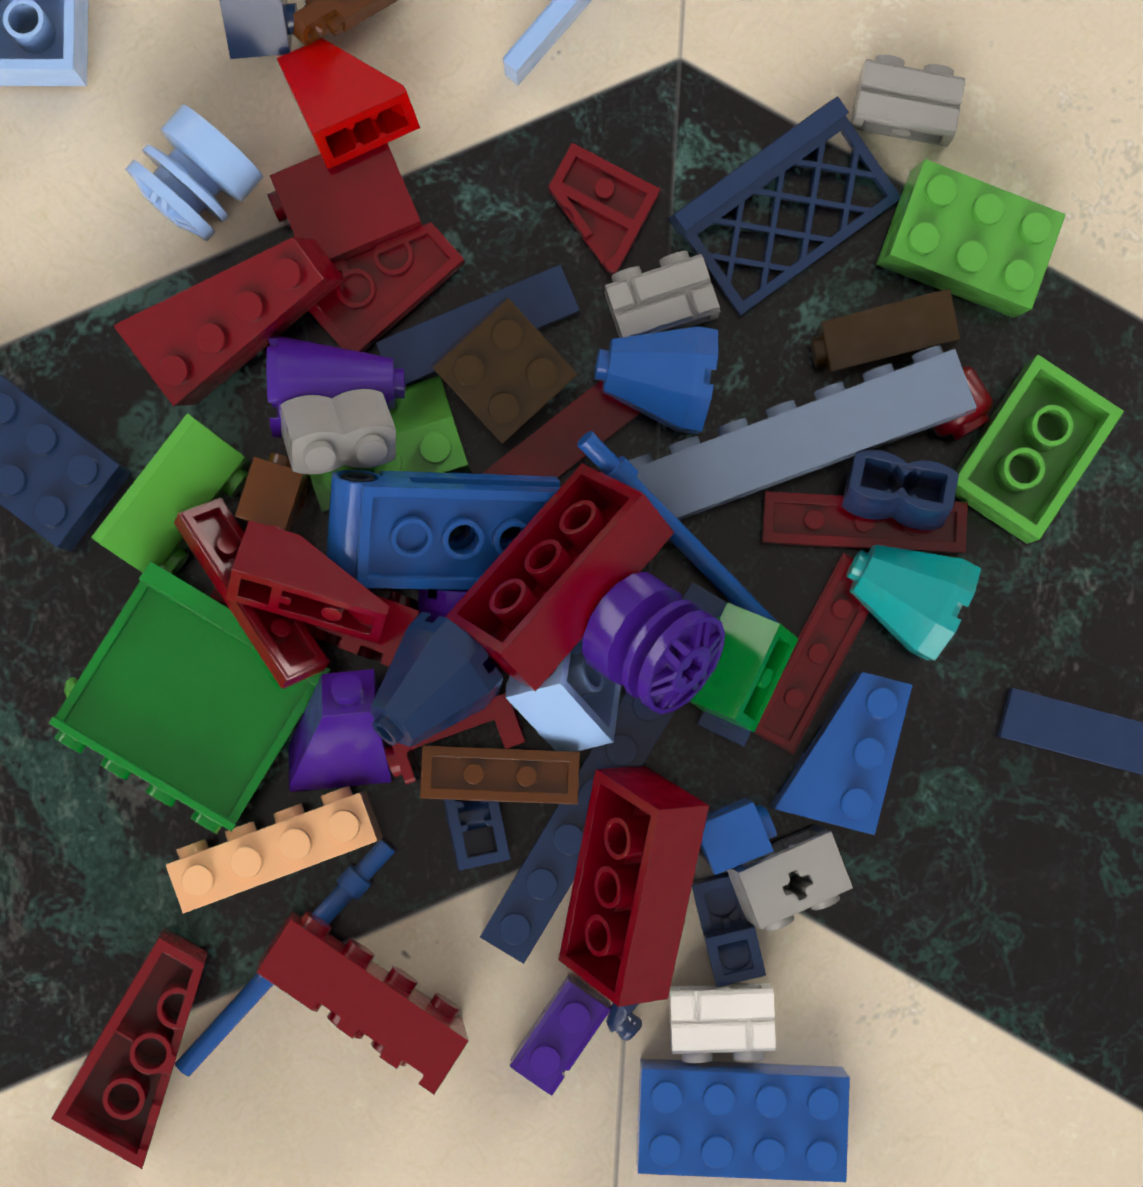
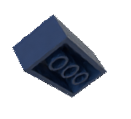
(50, 470)

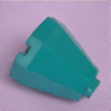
(914, 594)

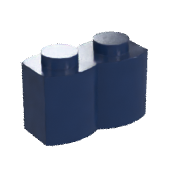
(911, 493)

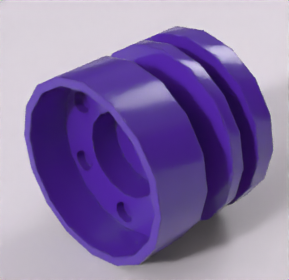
(653, 642)

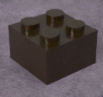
(503, 369)

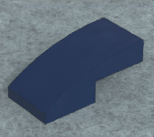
(727, 934)

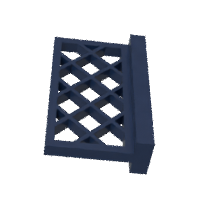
(760, 171)

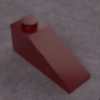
(298, 581)

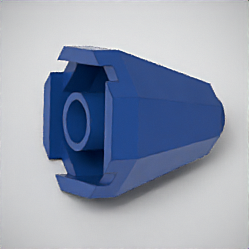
(663, 375)

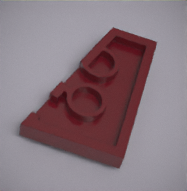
(385, 286)

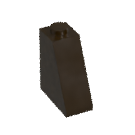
(885, 334)

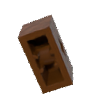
(275, 494)

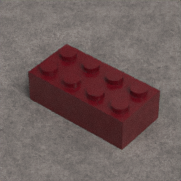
(556, 571)
(632, 884)

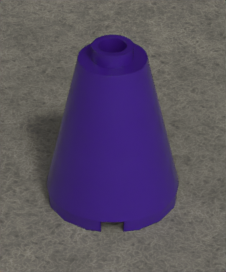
(312, 368)

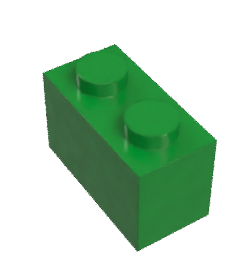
(747, 669)

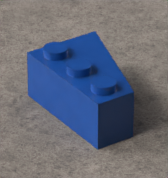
(851, 756)

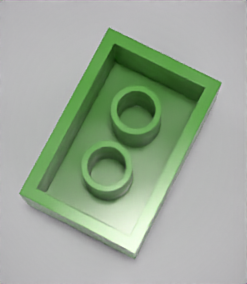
(971, 239)
(1034, 449)

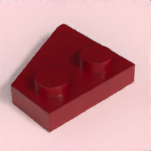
(602, 204)

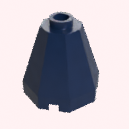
(432, 682)

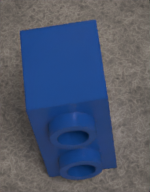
(736, 835)

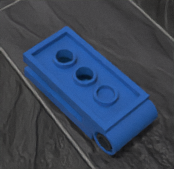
(398, 524)

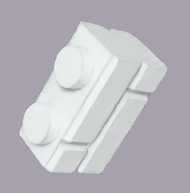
(722, 1021)

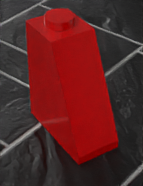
(346, 101)

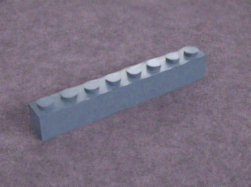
(809, 436)

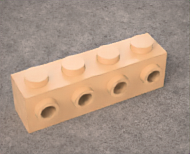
(274, 851)

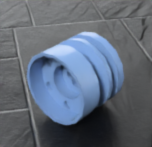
(194, 172)

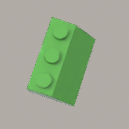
(424, 438)
(183, 474)

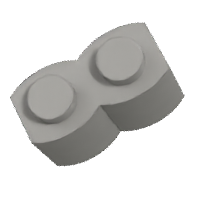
(338, 431)

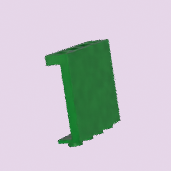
(182, 702)

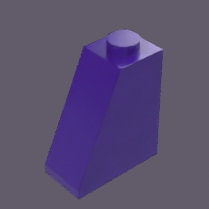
(336, 736)

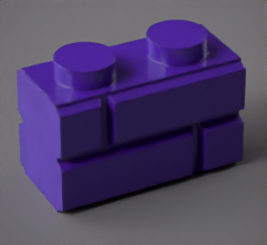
(560, 1034)

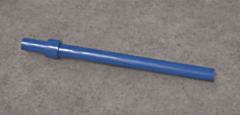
(623, 471)
(351, 884)

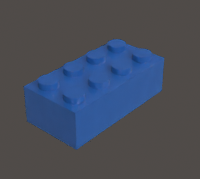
(743, 1120)

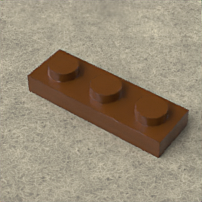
(499, 775)

